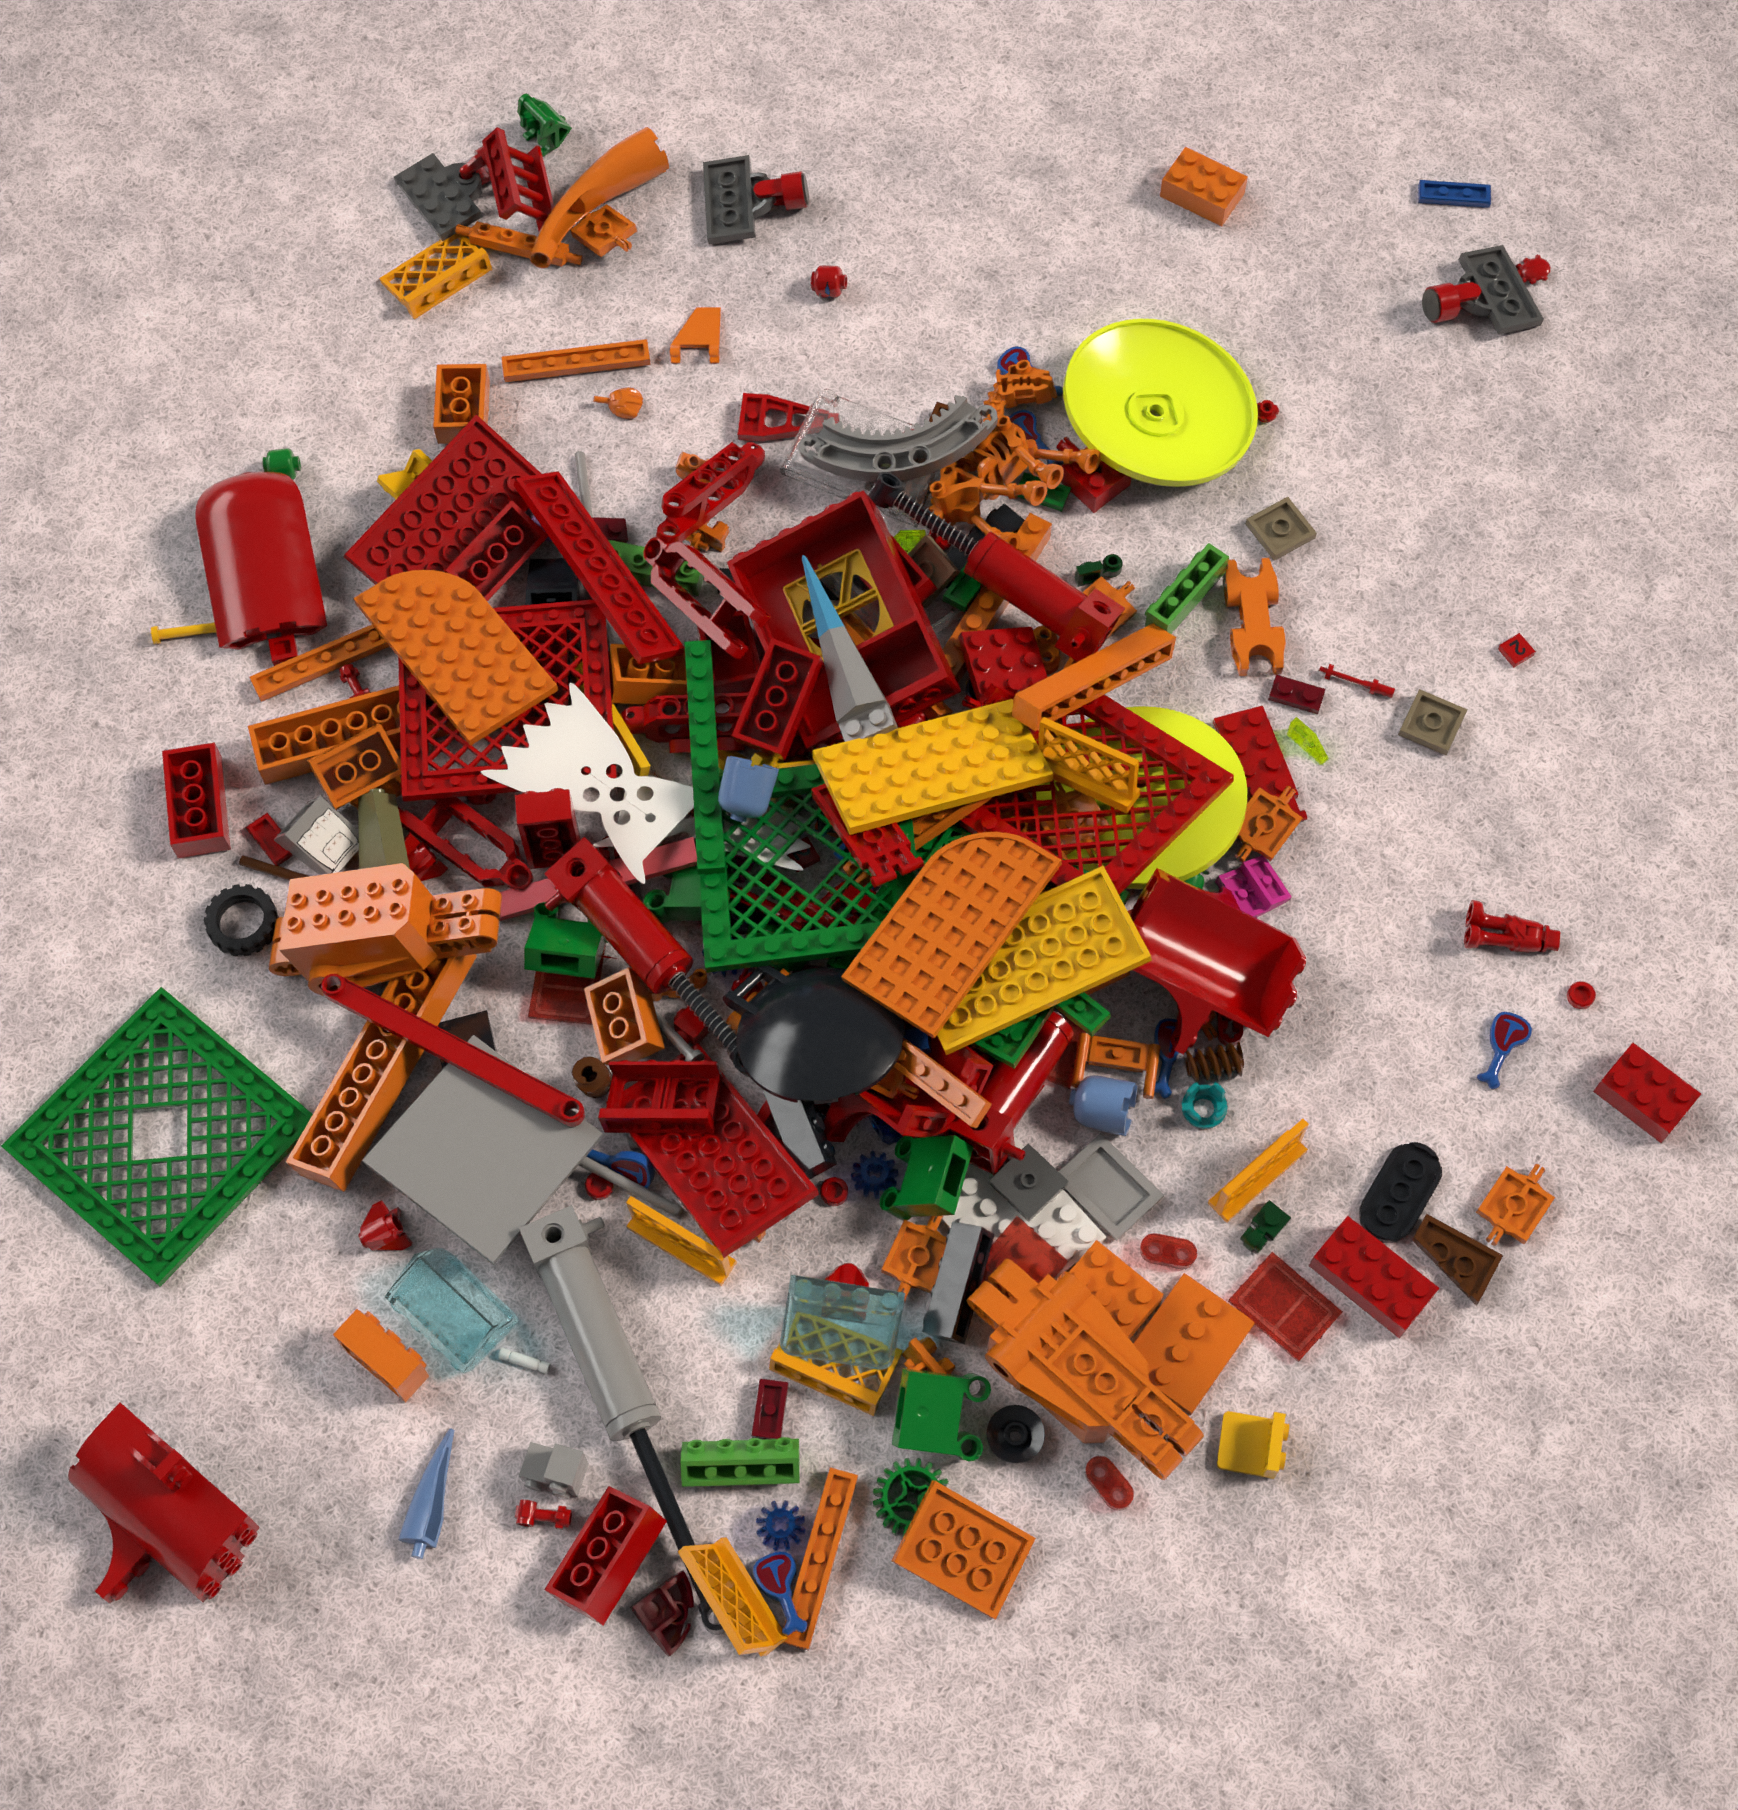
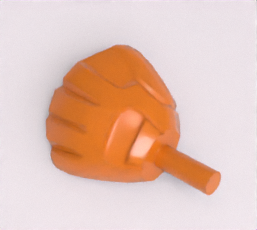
(623, 402)

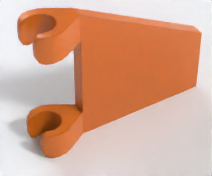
(699, 331)

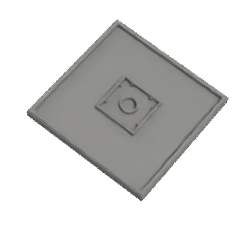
(479, 1157)

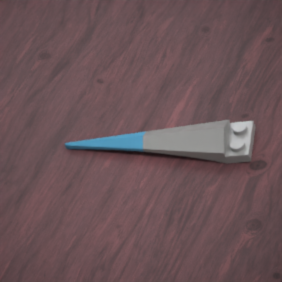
(855, 695)

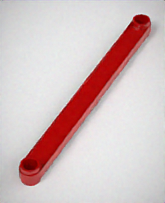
(453, 1050)

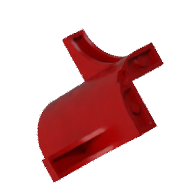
(1214, 958)
(907, 1116)
(158, 1509)

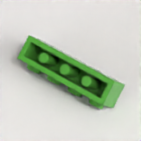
(633, 558)
(1187, 589)
(740, 1462)

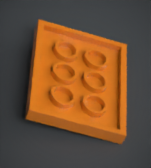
(1191, 1342)
(963, 1549)

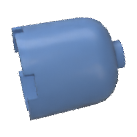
(746, 788)
(1104, 1103)

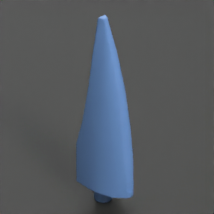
(426, 1509)

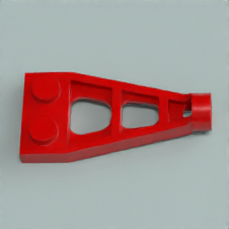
(753, 417)

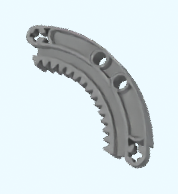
(940, 442)

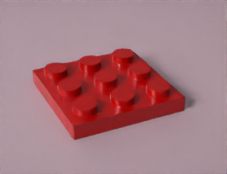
(1002, 658)

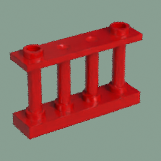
(503, 179)

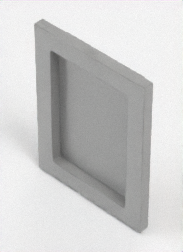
(1109, 1187)

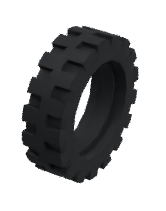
(230, 897)

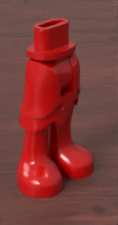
(1518, 935)

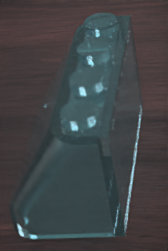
(451, 1308)
(841, 1322)

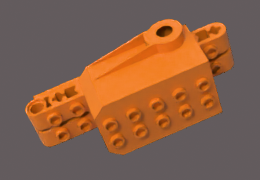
(377, 926)
(1080, 1365)

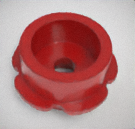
(1267, 416)

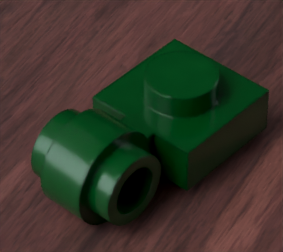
(1091, 571)
(1268, 1222)

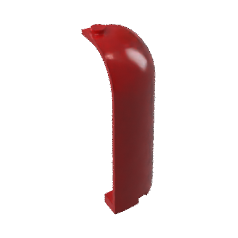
(258, 559)

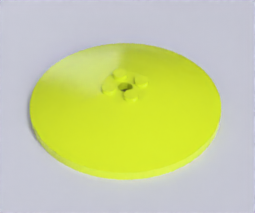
(1182, 376)
(1210, 832)

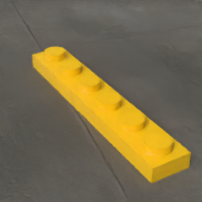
(640, 763)

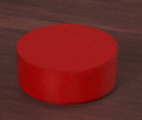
(1581, 995)
(598, 1187)
(834, 1191)

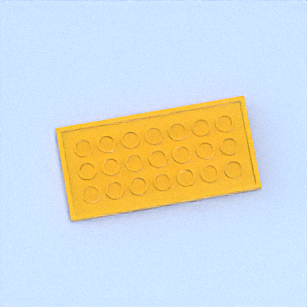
(931, 766)
(1058, 950)

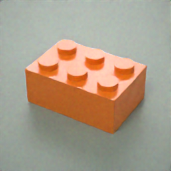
(1203, 186)
(459, 396)
(640, 682)
(356, 766)
(623, 1017)
(1118, 1287)
(382, 1354)

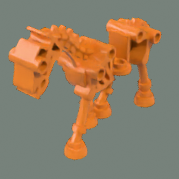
(1005, 456)

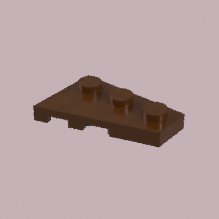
(1458, 1256)

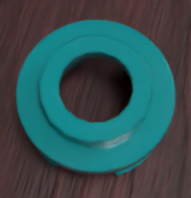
(1215, 1095)

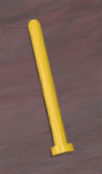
(159, 634)

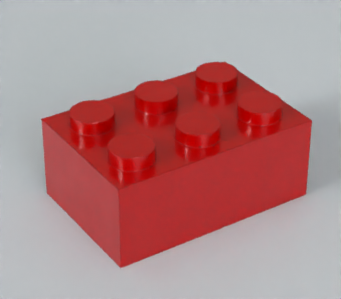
(730, 673)
(1647, 1092)

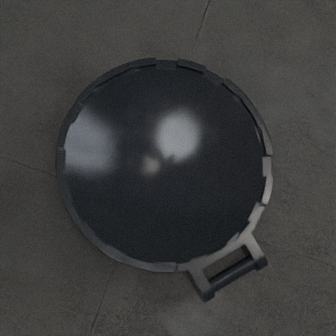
(813, 1035)

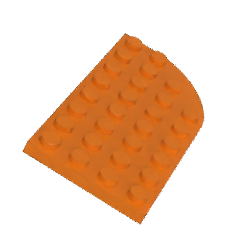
(456, 649)
(950, 926)

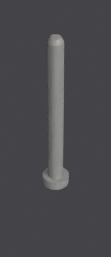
(678, 1041)
(631, 1186)

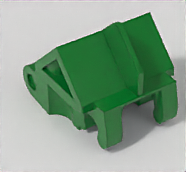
(542, 121)

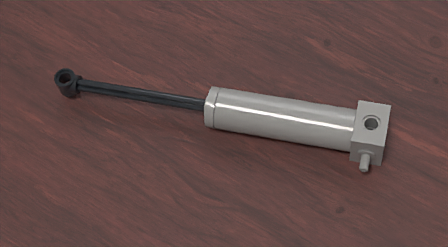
(604, 1354)

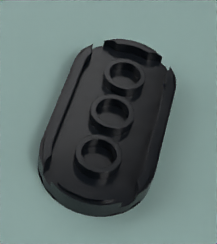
(1400, 1192)

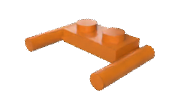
(1117, 1055)

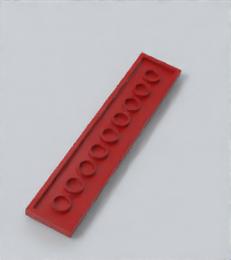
(599, 567)

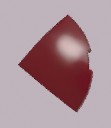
(665, 1611)

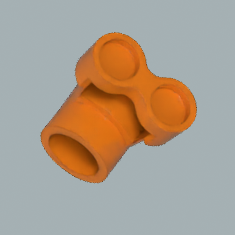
(687, 464)

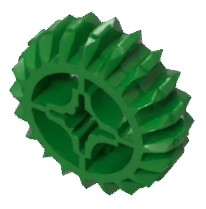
(900, 1503)

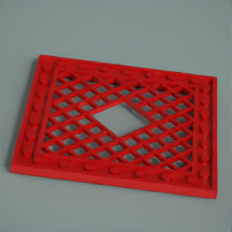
(422, 784)
(1206, 784)

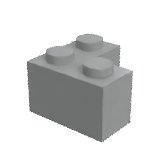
(555, 1469)

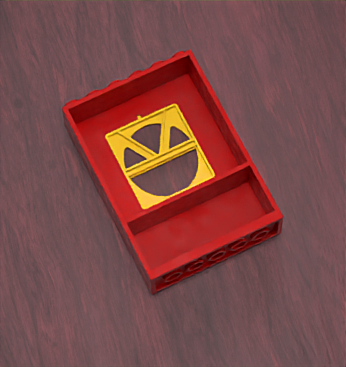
(904, 647)

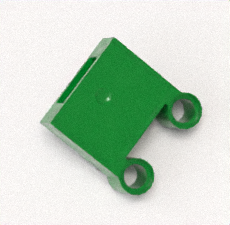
(684, 896)
(562, 945)
(931, 1178)
(931, 1412)

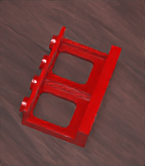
(661, 1115)

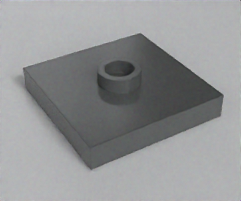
(1028, 1183)

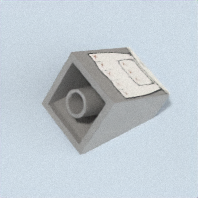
(320, 838)

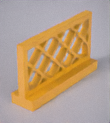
(444, 282)
(1083, 775)
(1260, 1173)
(678, 1242)
(831, 1382)
(742, 1597)

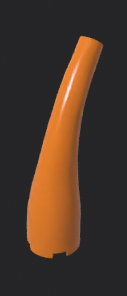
(614, 173)

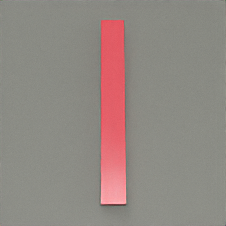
(659, 862)

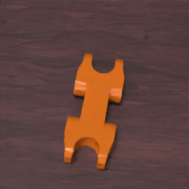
(1256, 633)

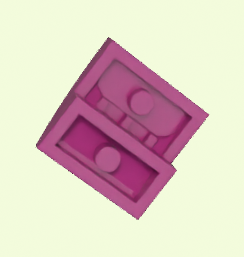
(1255, 887)

